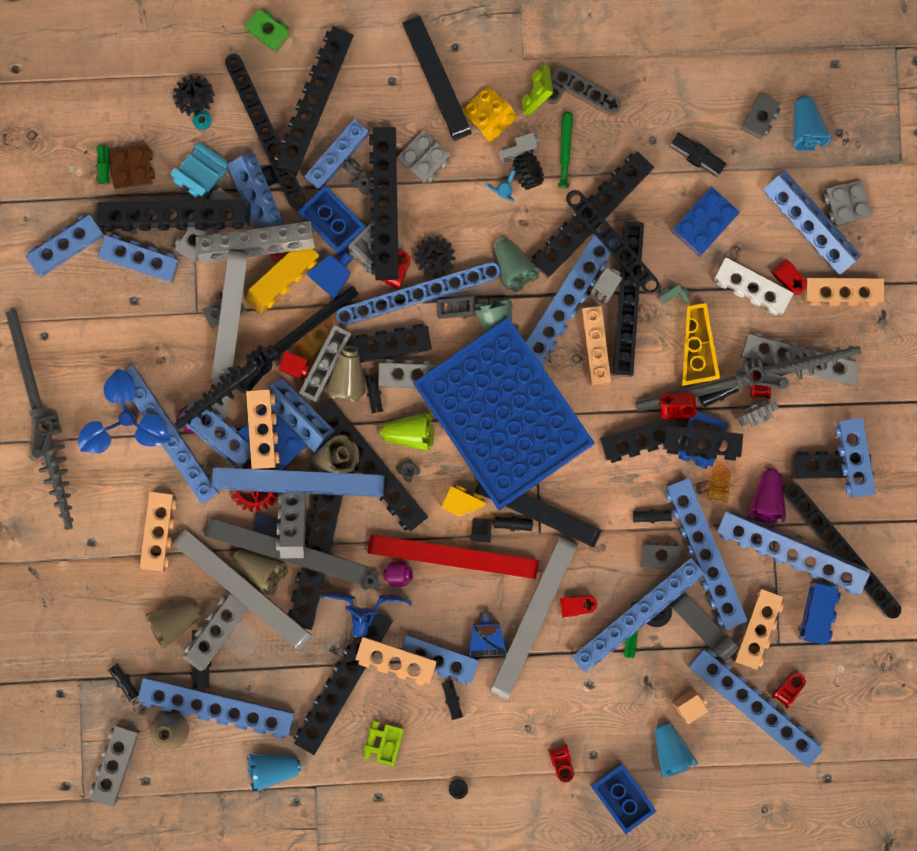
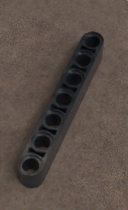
(437, 78)
(608, 234)
(552, 517)

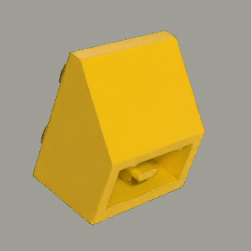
(461, 503)

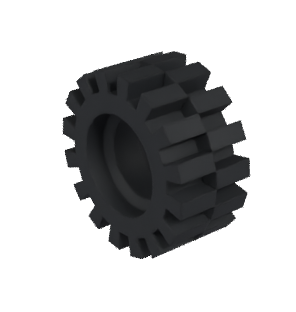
(528, 171)

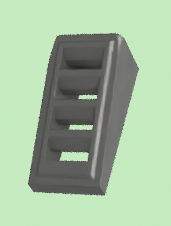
(466, 313)

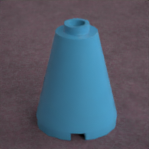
(808, 125)
(672, 751)
(271, 769)

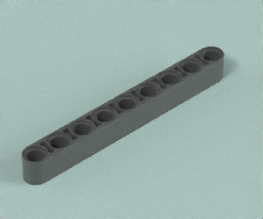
(266, 545)

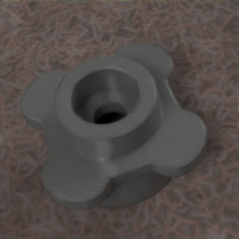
(352, 167)
(363, 188)
(403, 470)
(374, 584)

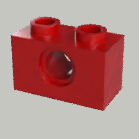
(294, 366)

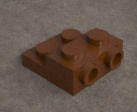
(132, 167)

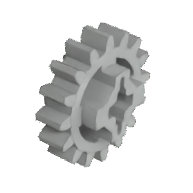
(758, 413)

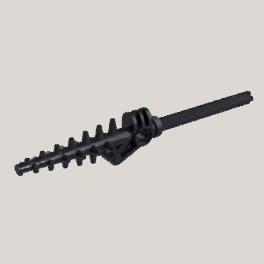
(260, 362)

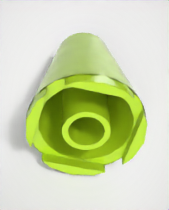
(410, 431)

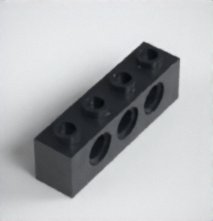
(422, 343)
(733, 440)
(609, 443)
(801, 471)

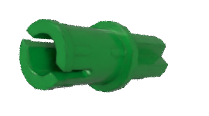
(103, 164)

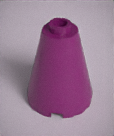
(768, 498)

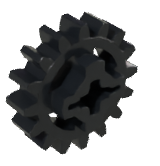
(201, 98)
(437, 264)

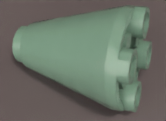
(514, 265)
(493, 313)

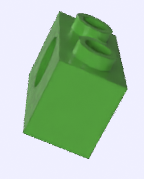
(274, 39)

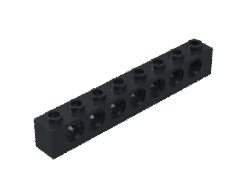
(341, 40)
(384, 137)
(642, 168)
(109, 210)
(628, 304)
(417, 516)
(307, 620)
(312, 743)

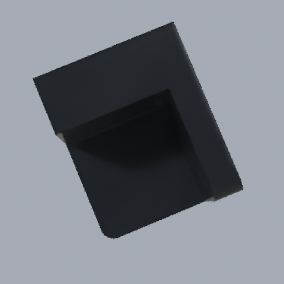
(481, 530)

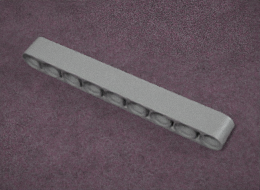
(228, 322)
(242, 589)
(533, 617)

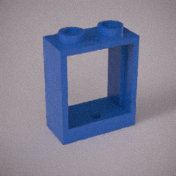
(708, 420)

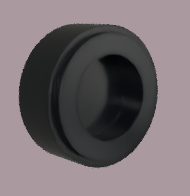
(458, 789)

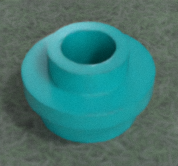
(202, 126)

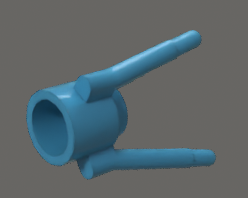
(504, 189)

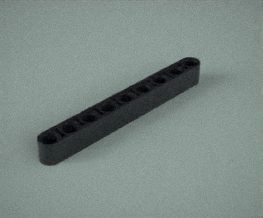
(259, 125)
(838, 540)

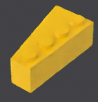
(280, 278)
(700, 353)

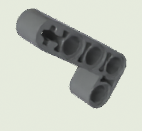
(584, 95)
(704, 627)

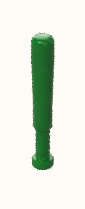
(566, 137)

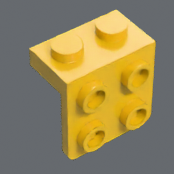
(489, 113)

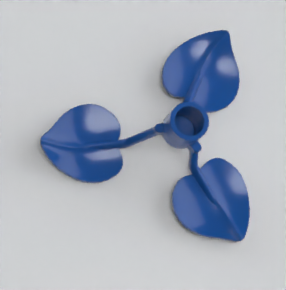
(122, 389)
(361, 622)

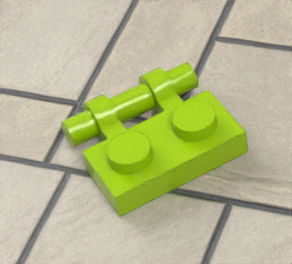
(389, 743)

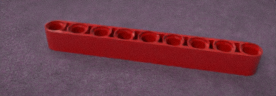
(452, 556)

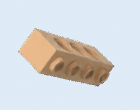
(874, 287)
(596, 345)
(255, 399)
(148, 560)
(749, 635)
(365, 659)
(690, 706)

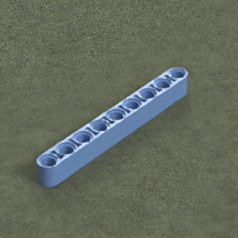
(428, 295)
(297, 482)

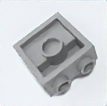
(522, 144)
(424, 157)
(847, 203)
(361, 248)

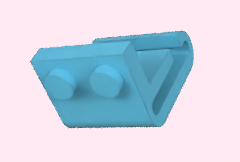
(200, 171)

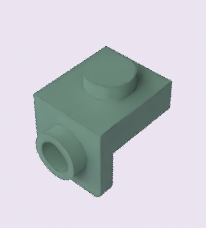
(669, 294)

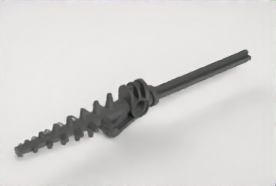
(771, 375)
(41, 442)

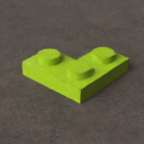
(541, 90)

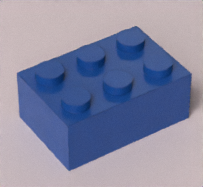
(332, 220)
(705, 221)
(288, 444)
(819, 614)
(623, 798)

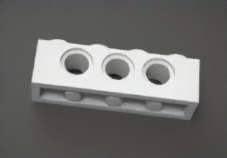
(781, 295)

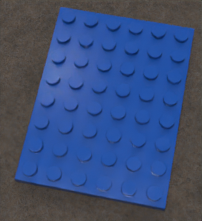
(504, 413)

